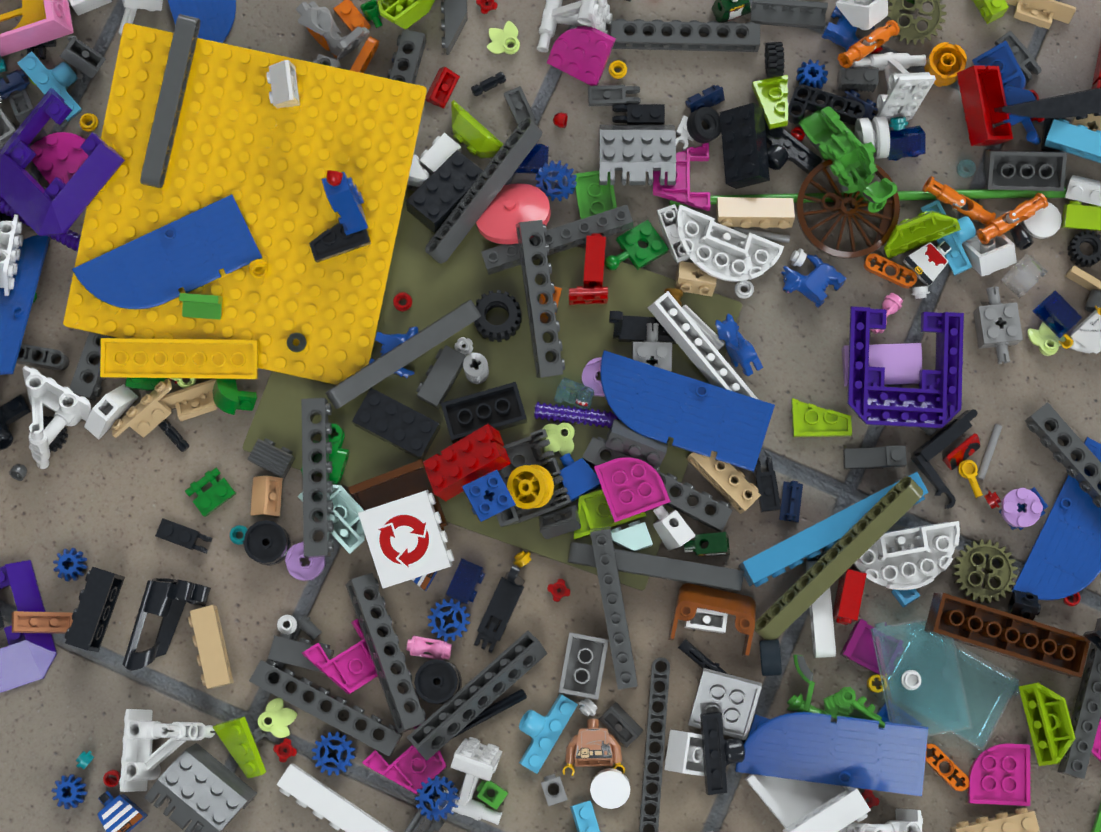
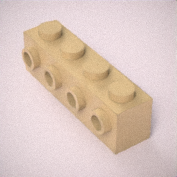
(755, 212)
(726, 480)
(211, 647)
(1020, 821)

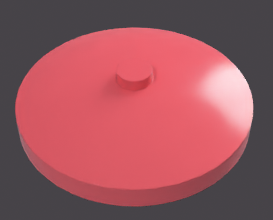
(513, 205)

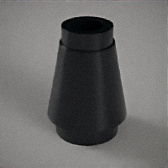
(1021, 237)

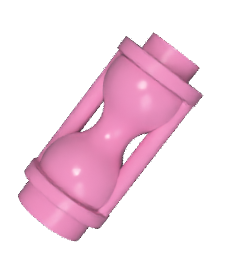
(892, 304)
(439, 649)

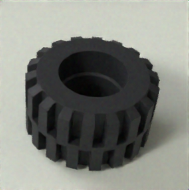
(504, 301)

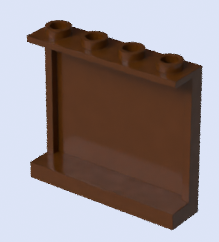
(394, 486)

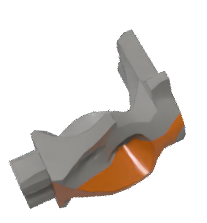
(325, 31)

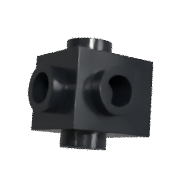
(1024, 605)

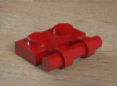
(590, 295)

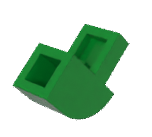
(229, 398)

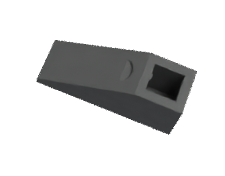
(455, 18)

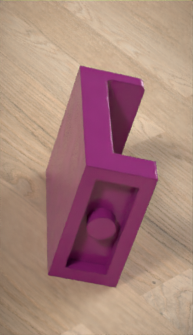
(860, 647)

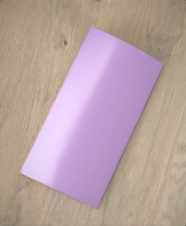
(900, 361)

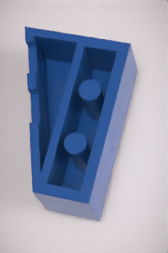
(348, 203)

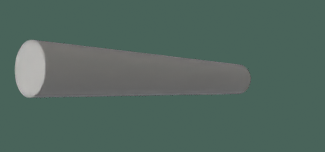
(766, 235)
(989, 452)

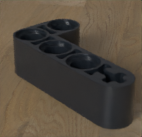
(831, 100)

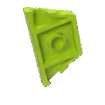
(595, 513)

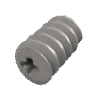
(476, 360)

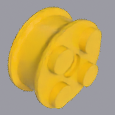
(530, 486)

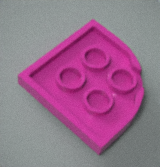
(582, 53)
(59, 155)
(631, 487)
(1001, 776)

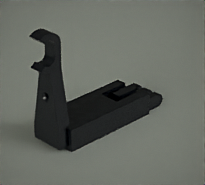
(635, 329)
(936, 445)
(500, 608)

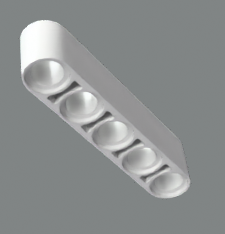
(822, 623)

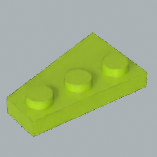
(773, 98)
(818, 422)
(241, 745)

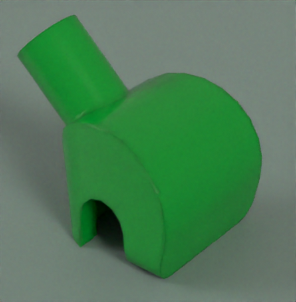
(371, 12)

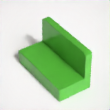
(201, 306)

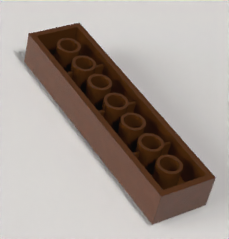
(1007, 635)

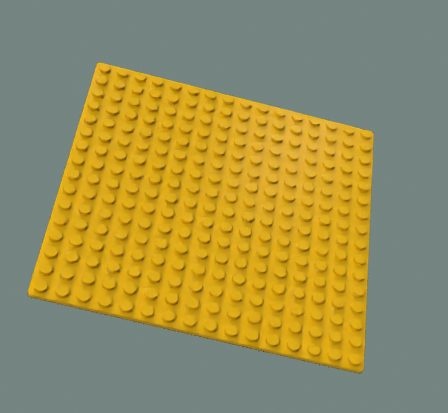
(274, 167)

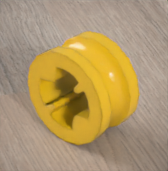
(873, 688)

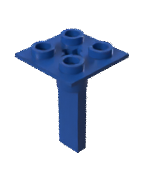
(488, 495)

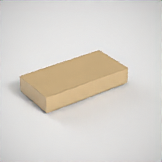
(1083, 279)

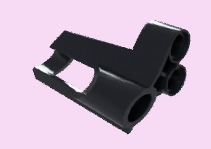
(166, 599)

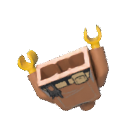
(593, 748)

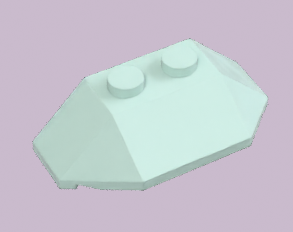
(345, 518)

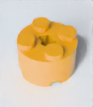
(945, 62)

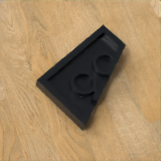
(336, 242)

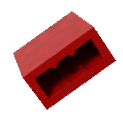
(594, 260)
(849, 597)

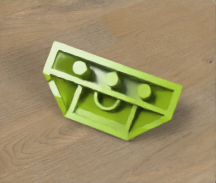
(404, 12)
(473, 134)
(919, 231)
(1047, 722)

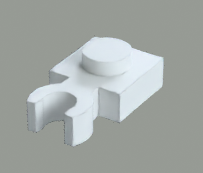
(683, 133)

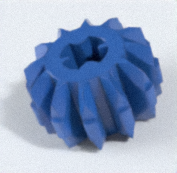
(818, 75)
(69, 557)
(62, 792)

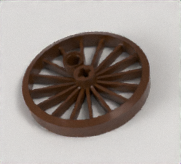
(889, 217)

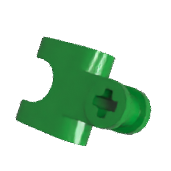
(338, 457)

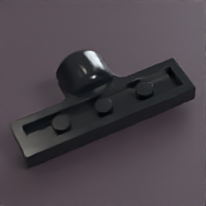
(787, 148)
(10, 413)
(718, 752)

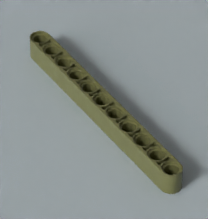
(838, 559)

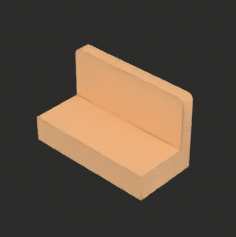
(266, 496)

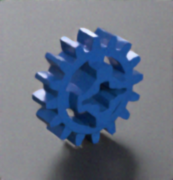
(556, 172)
(441, 615)
(341, 765)
(429, 797)

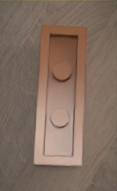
(41, 622)

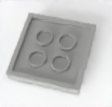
(729, 695)

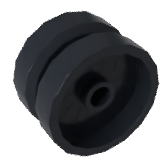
(259, 534)
(430, 672)

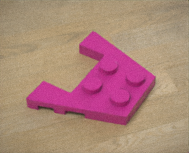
(681, 190)
(348, 669)
(408, 769)

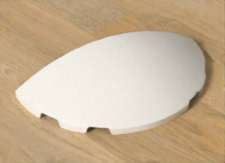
(723, 250)
(910, 555)

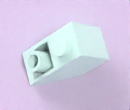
(632, 538)

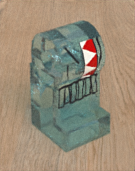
(574, 393)

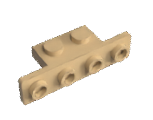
(1042, 11)
(192, 400)
(146, 413)

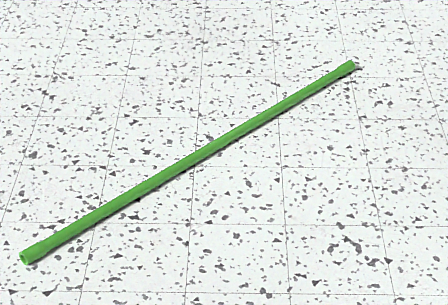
(908, 195)

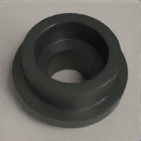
(301, 338)

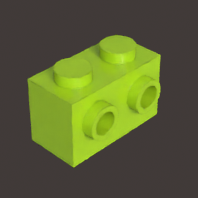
(991, 9)
(1081, 217)

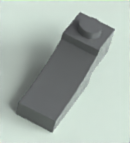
(22, 108)
(875, 457)

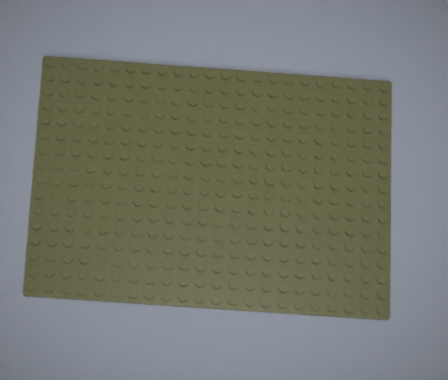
(436, 292)

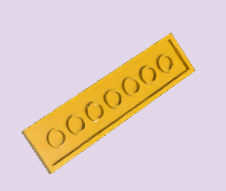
(179, 358)

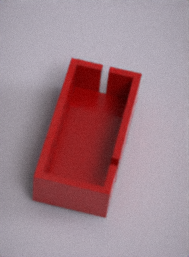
(981, 93)
(466, 462)

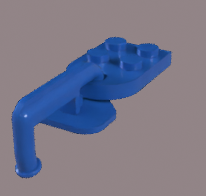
(1013, 84)

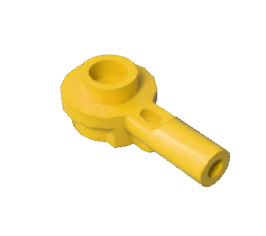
(968, 470)

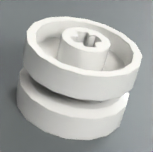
(875, 132)

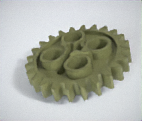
(911, 32)
(1003, 574)

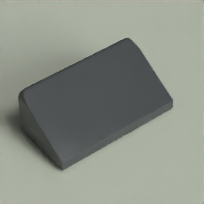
(559, 522)
(621, 724)

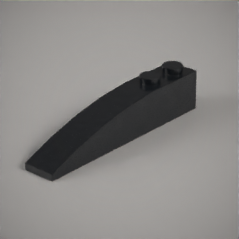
(1062, 106)

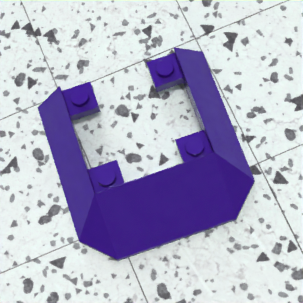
(59, 205)
(939, 389)
(28, 654)

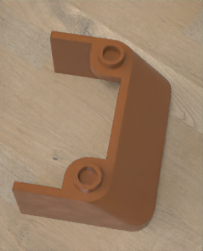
(693, 596)

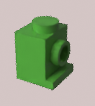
(494, 801)

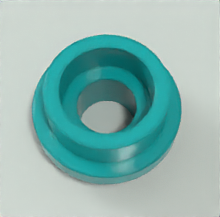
(898, 123)
(233, 534)
(84, 759)

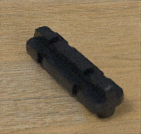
(488, 84)
(173, 435)

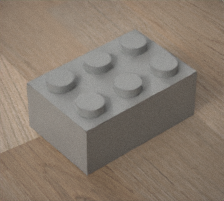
(583, 666)

